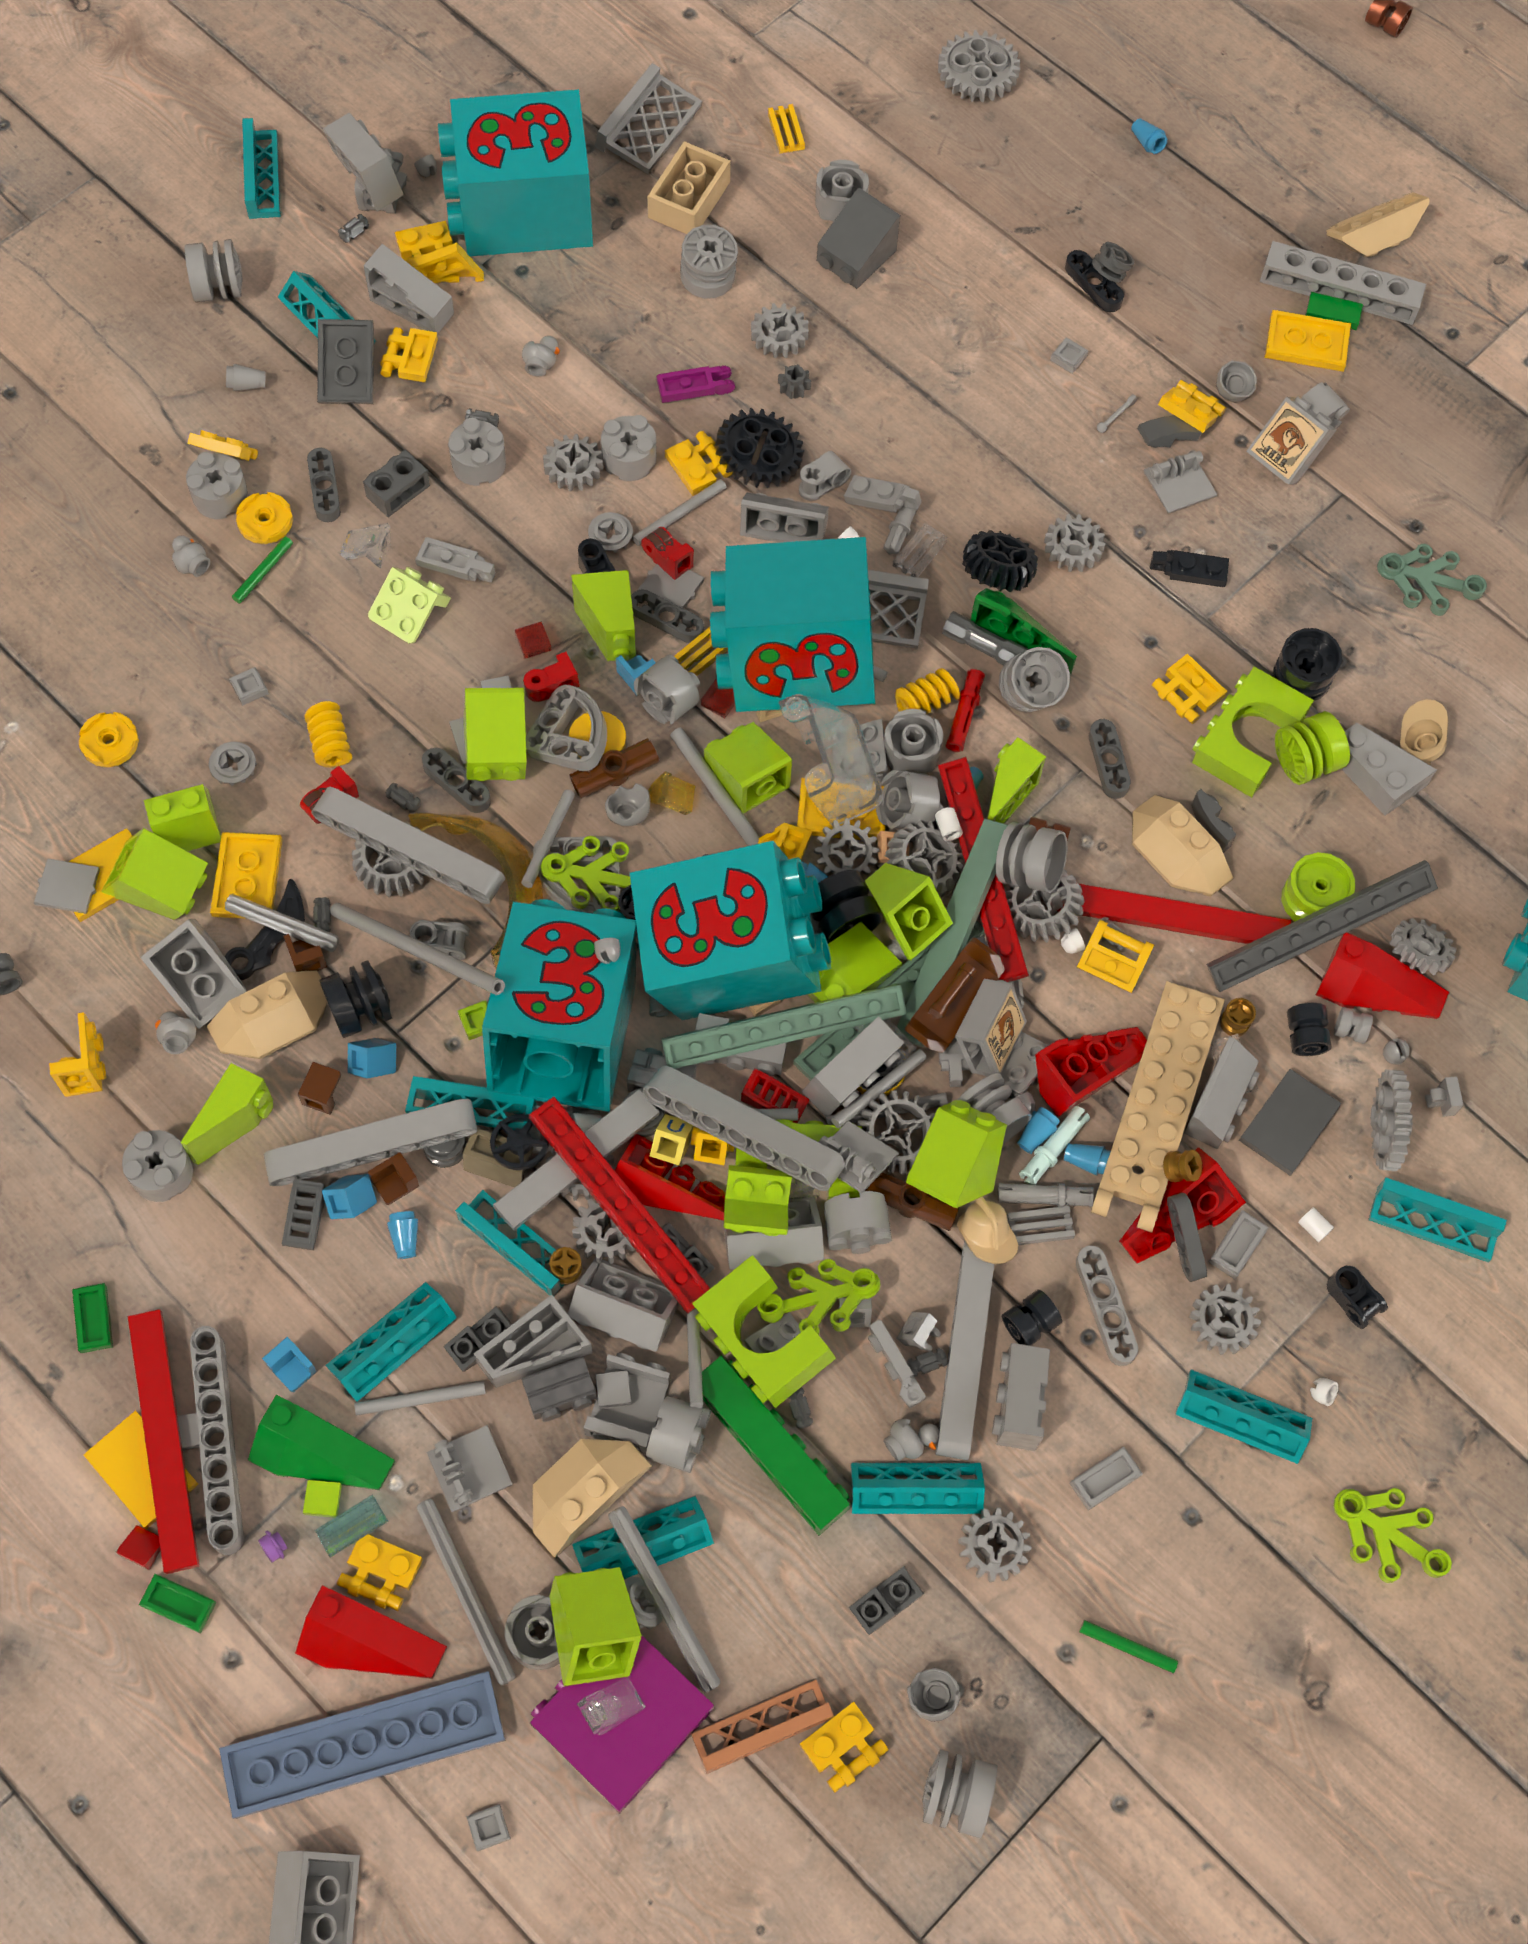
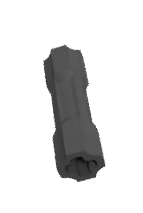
(967, 632)

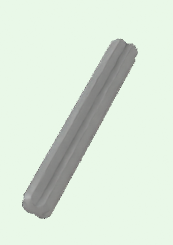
(281, 922)

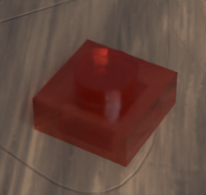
(532, 640)
(718, 700)

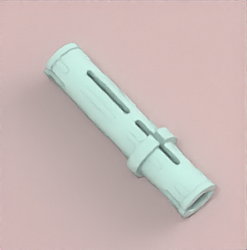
(1047, 1154)

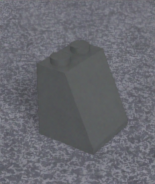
(859, 239)

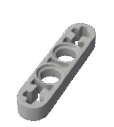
(1106, 1305)

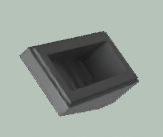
(310, 1188)

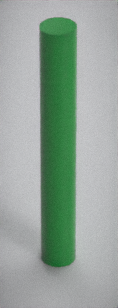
(264, 567)
(1128, 1646)

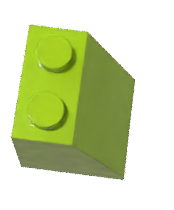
(606, 611)
(495, 734)
(749, 766)
(184, 818)
(156, 875)
(909, 907)
(959, 1154)
(594, 1626)

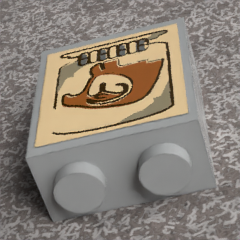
(1292, 439)
(991, 1027)

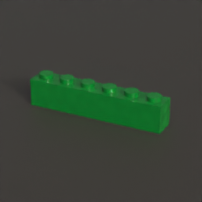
(772, 1447)

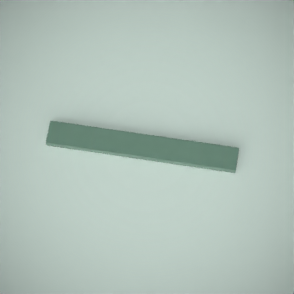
(963, 911)
(783, 1026)
(830, 1044)

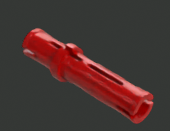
(968, 700)

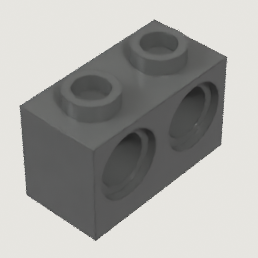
(399, 487)

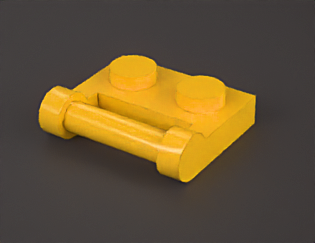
(1111, 965)

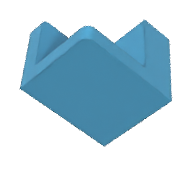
(632, 669)
(371, 1058)
(349, 1196)
(289, 1364)

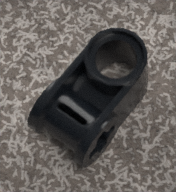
(593, 565)
(1357, 1297)

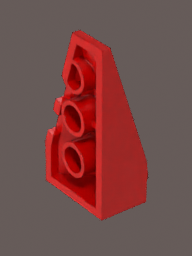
(1372, 978)
(1081, 1067)
(647, 1182)
(1212, 1202)
(355, 1637)

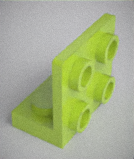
(757, 1200)

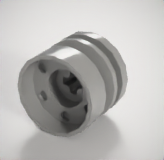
(708, 261)
(213, 270)
(1047, 672)
(1031, 857)
(990, 1097)
(959, 1793)

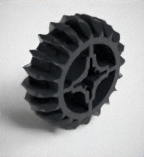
(1000, 561)

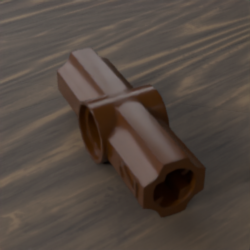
(629, 760)
(929, 1209)

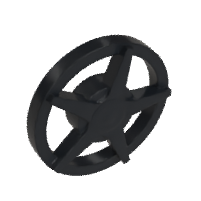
(518, 1142)

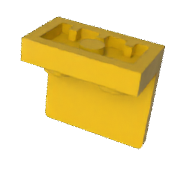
(85, 1073)

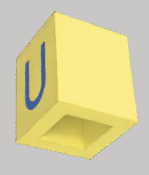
(671, 1139)

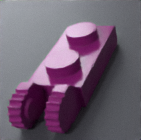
(694, 383)

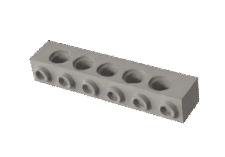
(1313, 272)

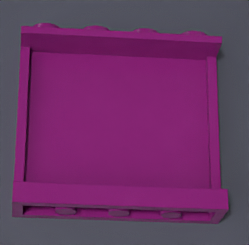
(636, 1749)

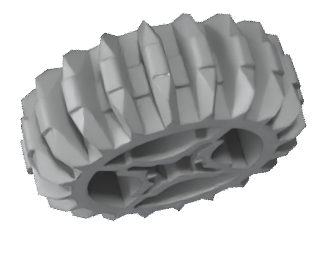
(927, 853)
(386, 874)
(1025, 913)
(922, 1121)

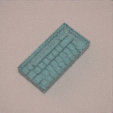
(351, 1525)

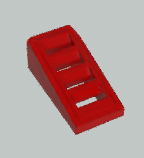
(768, 1082)

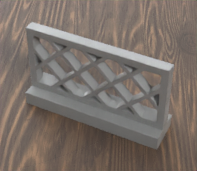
(628, 111)
(904, 588)

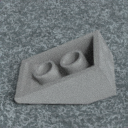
(194, 972)

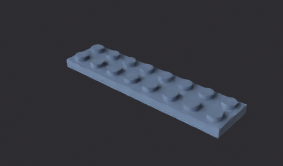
(361, 1745)

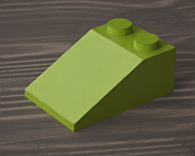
(1015, 779)
(857, 965)
(228, 1114)

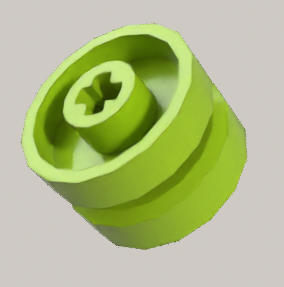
(1315, 884)

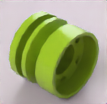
(1312, 747)

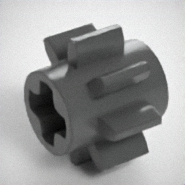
(794, 381)

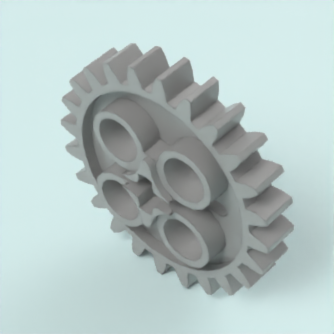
(979, 66)
(1391, 1120)

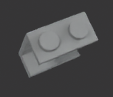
(634, 1421)

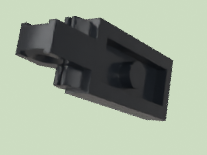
(1191, 567)

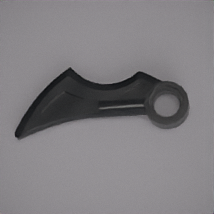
(263, 944)

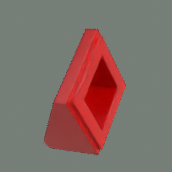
(140, 1547)

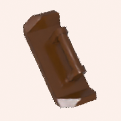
(949, 1001)

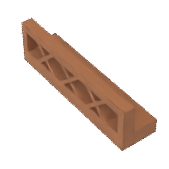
(768, 1737)

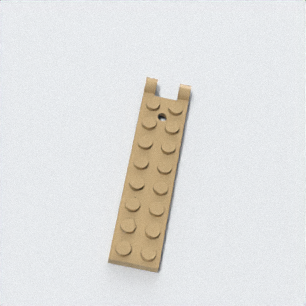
(1159, 1100)

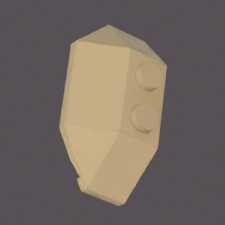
(1381, 225)
(1179, 847)
(270, 1015)
(582, 1489)

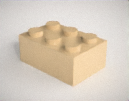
(688, 188)

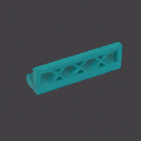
(251, 169)
(324, 303)
(446, 1091)
(1437, 1208)
(507, 1247)
(393, 1343)
(1243, 1419)
(917, 1492)
(670, 1541)

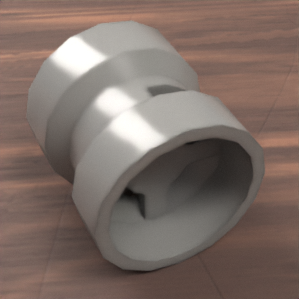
(1353, 1025)

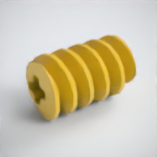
(927, 692)
(327, 734)

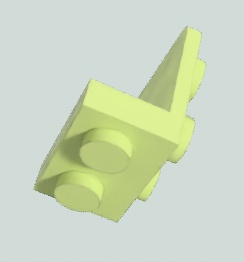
(406, 603)

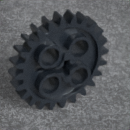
(739, 440)

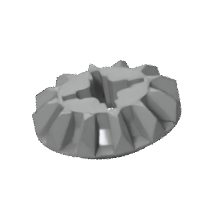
(604, 523)
(238, 753)
(650, 1615)

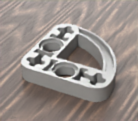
(545, 740)
(557, 893)

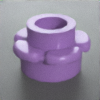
(273, 1546)

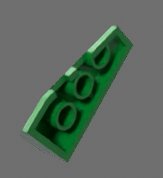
(1009, 621)
(307, 1447)

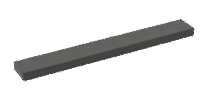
(1322, 926)

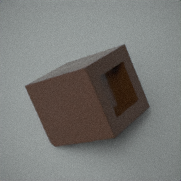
(305, 955)
(319, 1087)
(393, 1178)

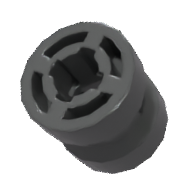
(9, 979)

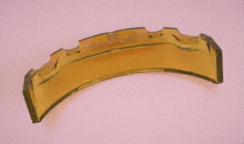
(507, 849)

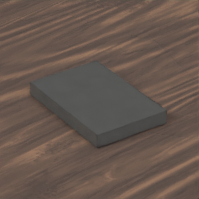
(345, 361)
(1290, 1122)

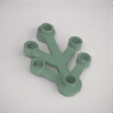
(1427, 577)

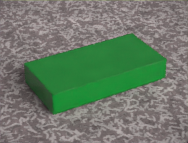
(1334, 309)
(92, 1318)
(177, 1603)

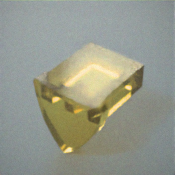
(672, 793)

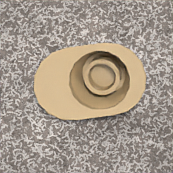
(1425, 730)
(988, 1232)

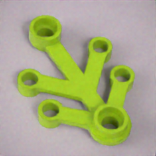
(590, 874)
(823, 1295)
(1386, 1531)

